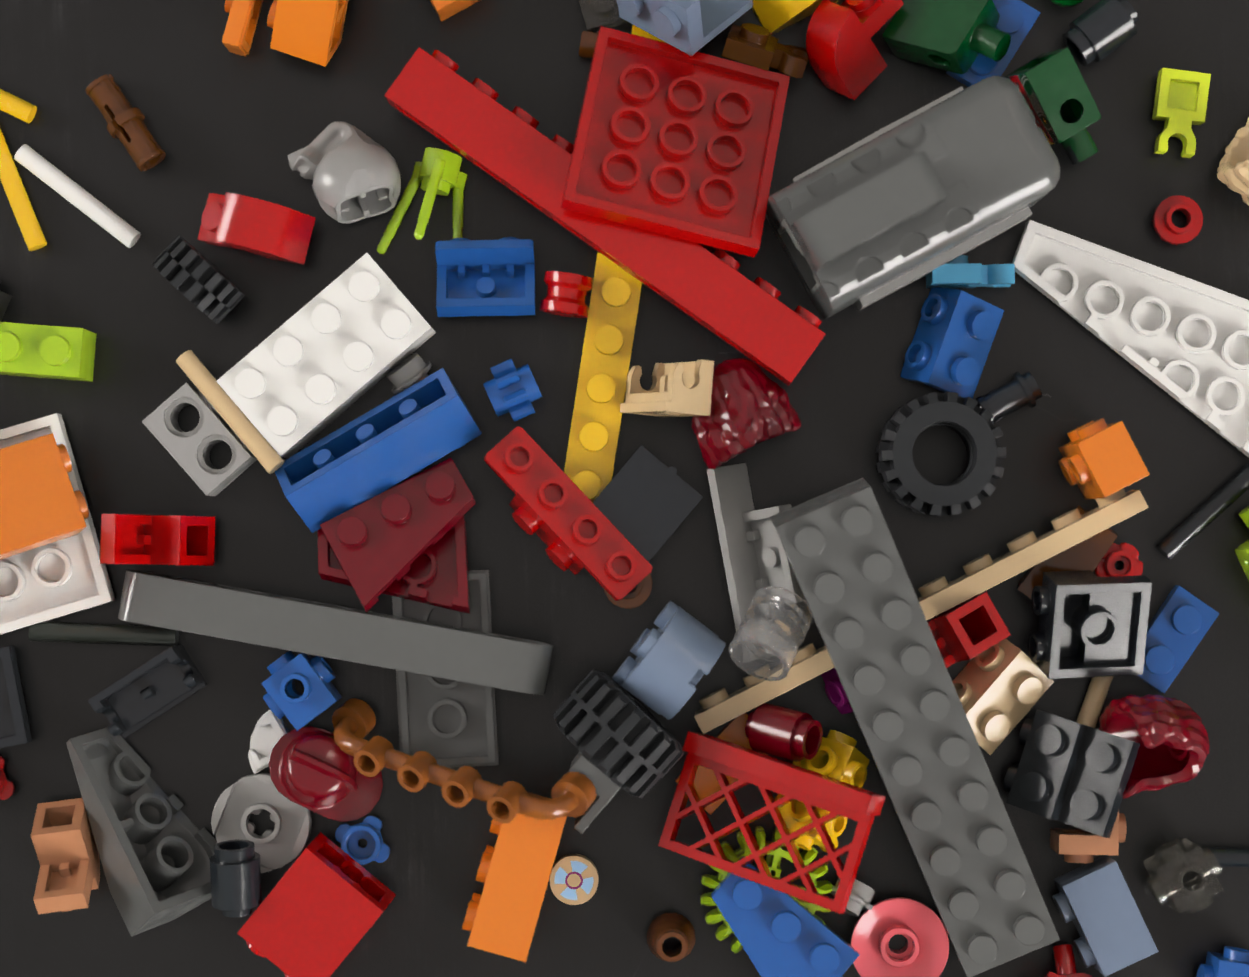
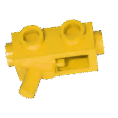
(835, 759)

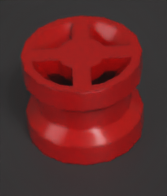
(566, 294)

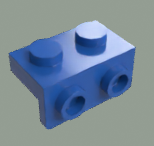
(485, 277)
(952, 341)

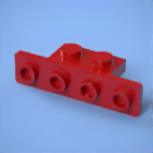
(564, 516)

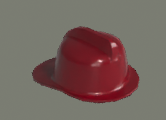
(321, 777)

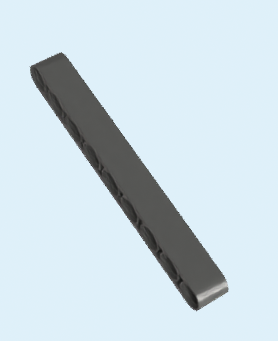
(336, 632)

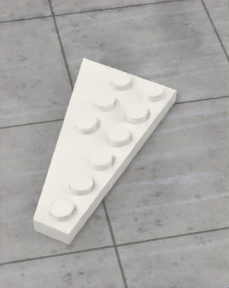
(1161, 322)

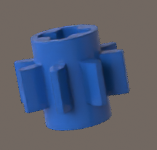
(512, 390)

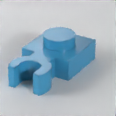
(962, 274)

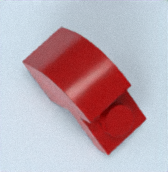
(842, 44)
(256, 227)
(157, 539)
(967, 629)

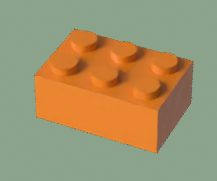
(514, 886)

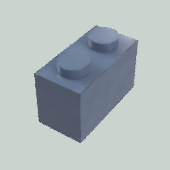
(1104, 916)

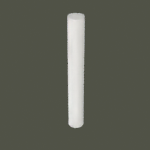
(77, 196)

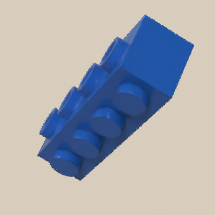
(377, 450)

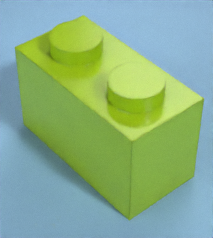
(47, 351)

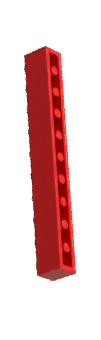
(537, 168)

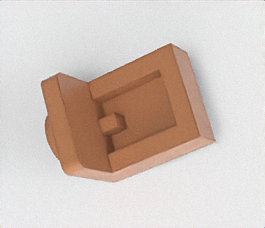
(1081, 845)

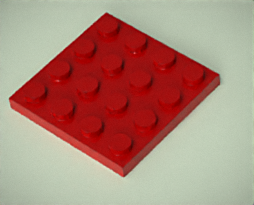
(676, 142)

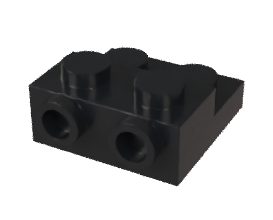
(1090, 624)
(1071, 772)

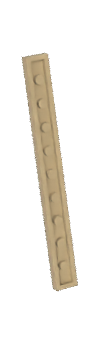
(935, 599)

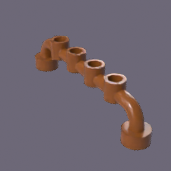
(356, 719)

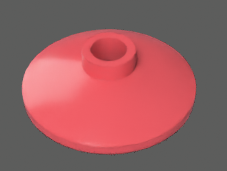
(925, 945)

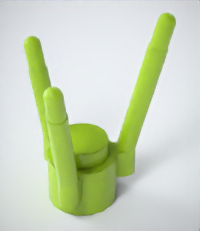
(438, 174)

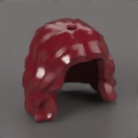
(743, 412)
(1169, 739)

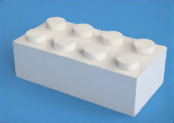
(326, 356)

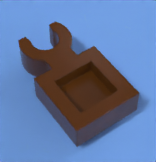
(755, 47)

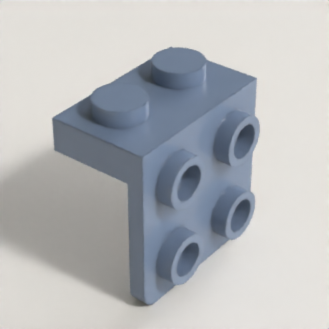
(683, 23)

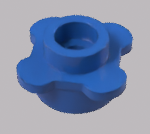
(370, 830)

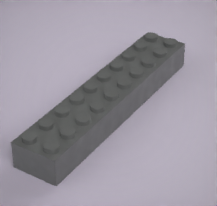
(915, 726)

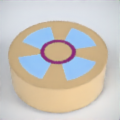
(574, 879)

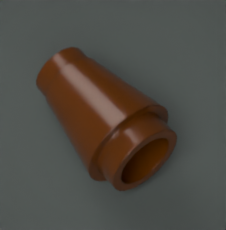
(668, 926)

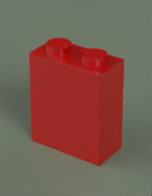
(316, 912)

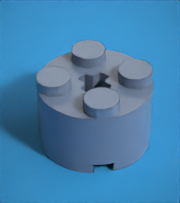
(669, 661)

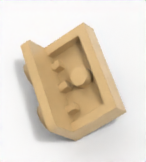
(999, 691)

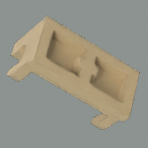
(676, 390)

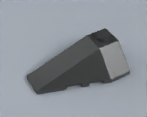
(145, 842)

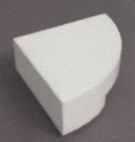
(263, 739)

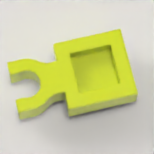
(1180, 102)

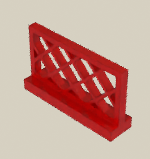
(785, 779)

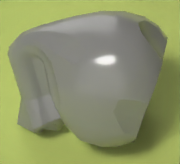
(349, 173)

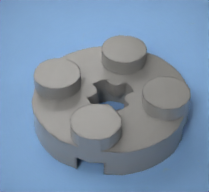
(253, 795)

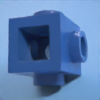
(318, 689)

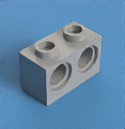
(194, 447)

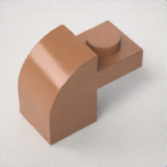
(65, 856)

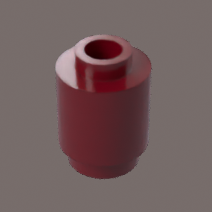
(783, 732)

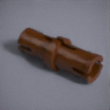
(125, 122)

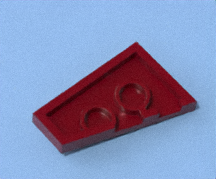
(394, 528)
(435, 577)

